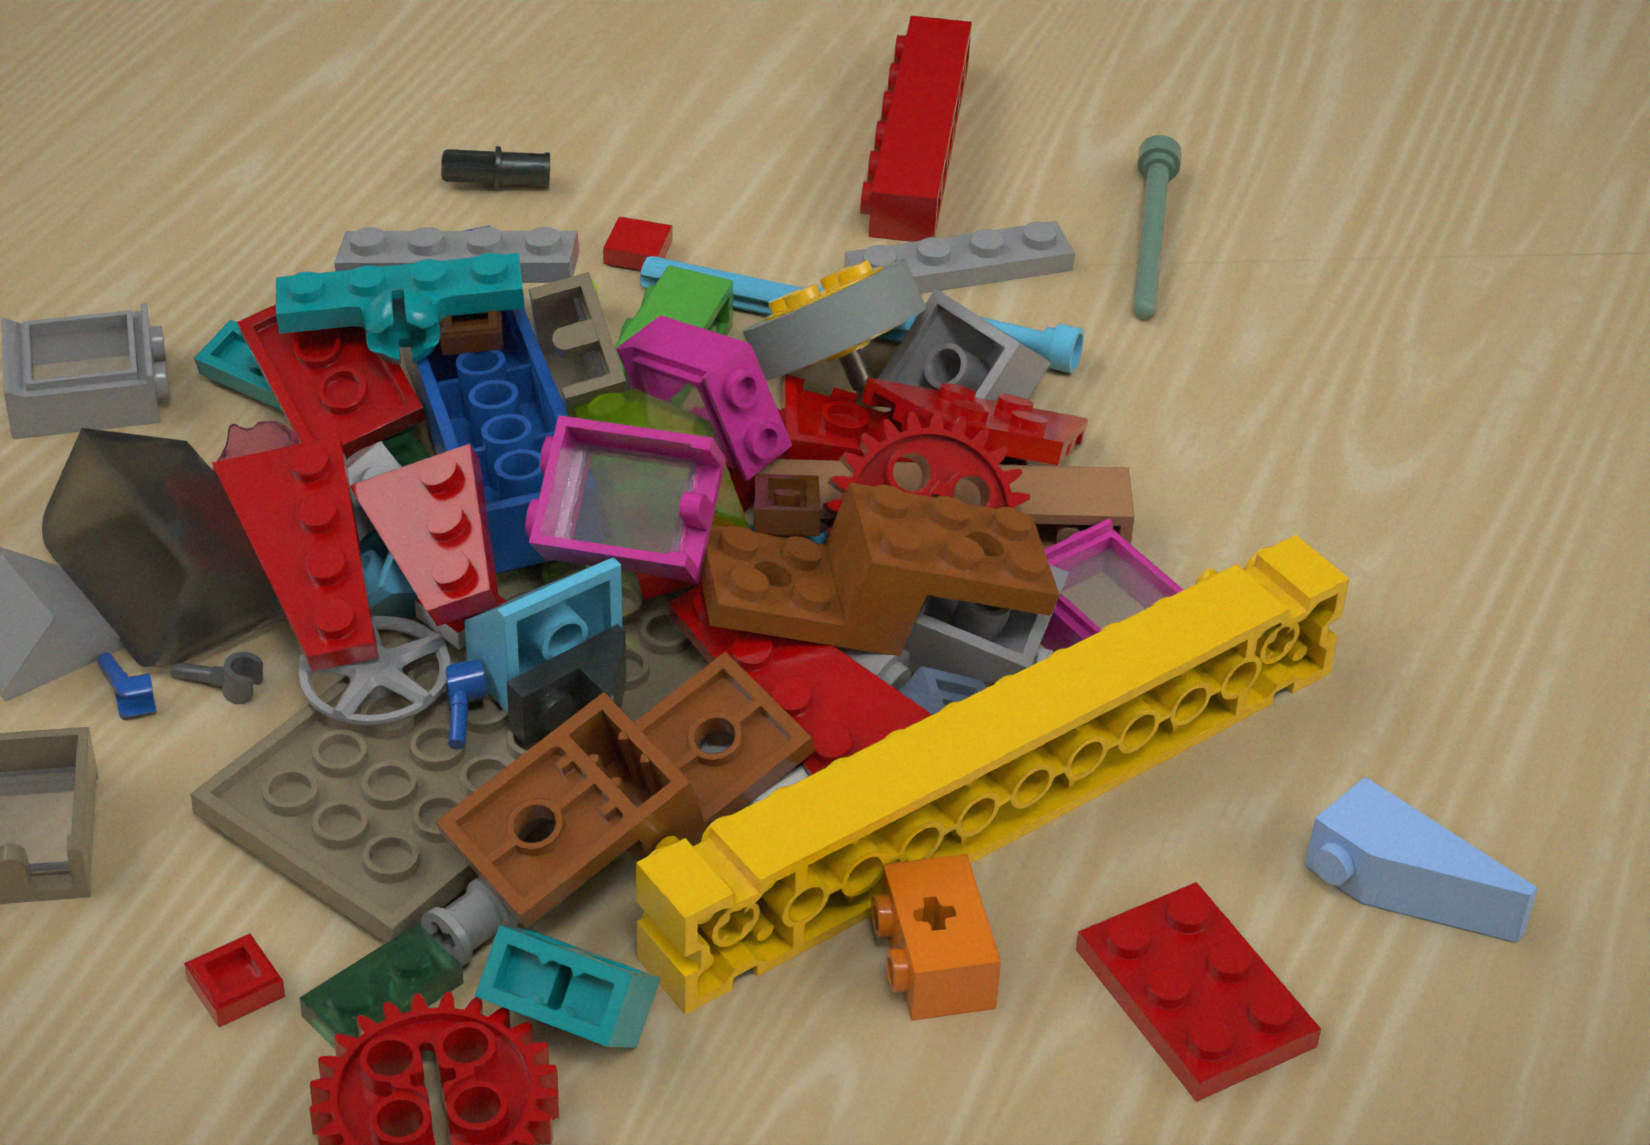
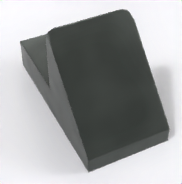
(566, 684)

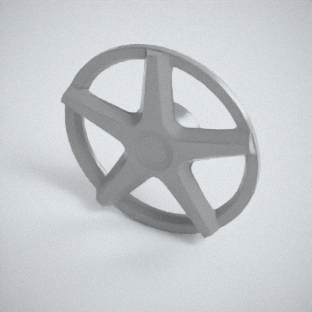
(383, 676)

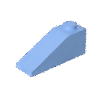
(1414, 866)

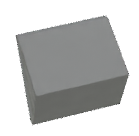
(45, 625)

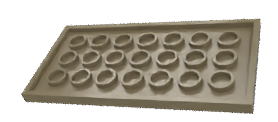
(359, 804)

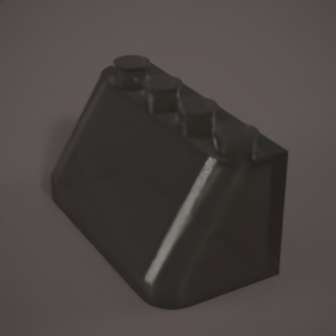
(156, 547)

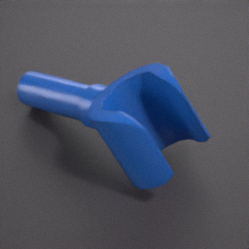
(464, 684)
(132, 693)

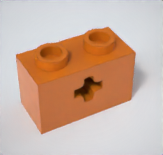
(937, 937)

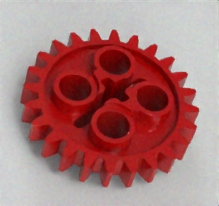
(943, 459)
(489, 1080)

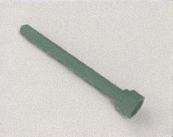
(1158, 163)

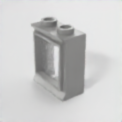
(83, 372)

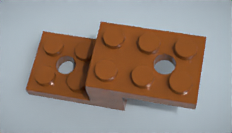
(875, 570)
(623, 786)

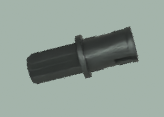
(496, 167)

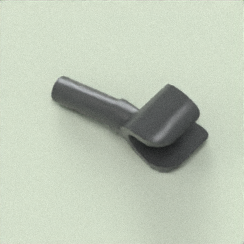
(235, 678)

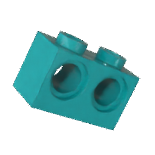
(567, 987)

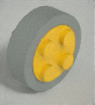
(836, 321)

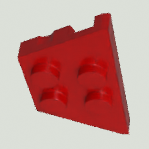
(1011, 419)

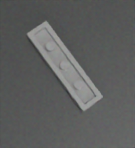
(543, 252)
(977, 257)

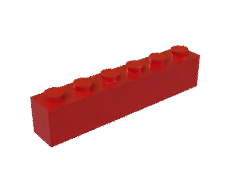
(917, 130)

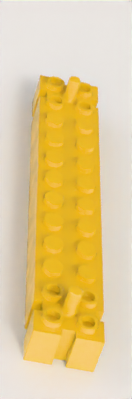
(984, 770)

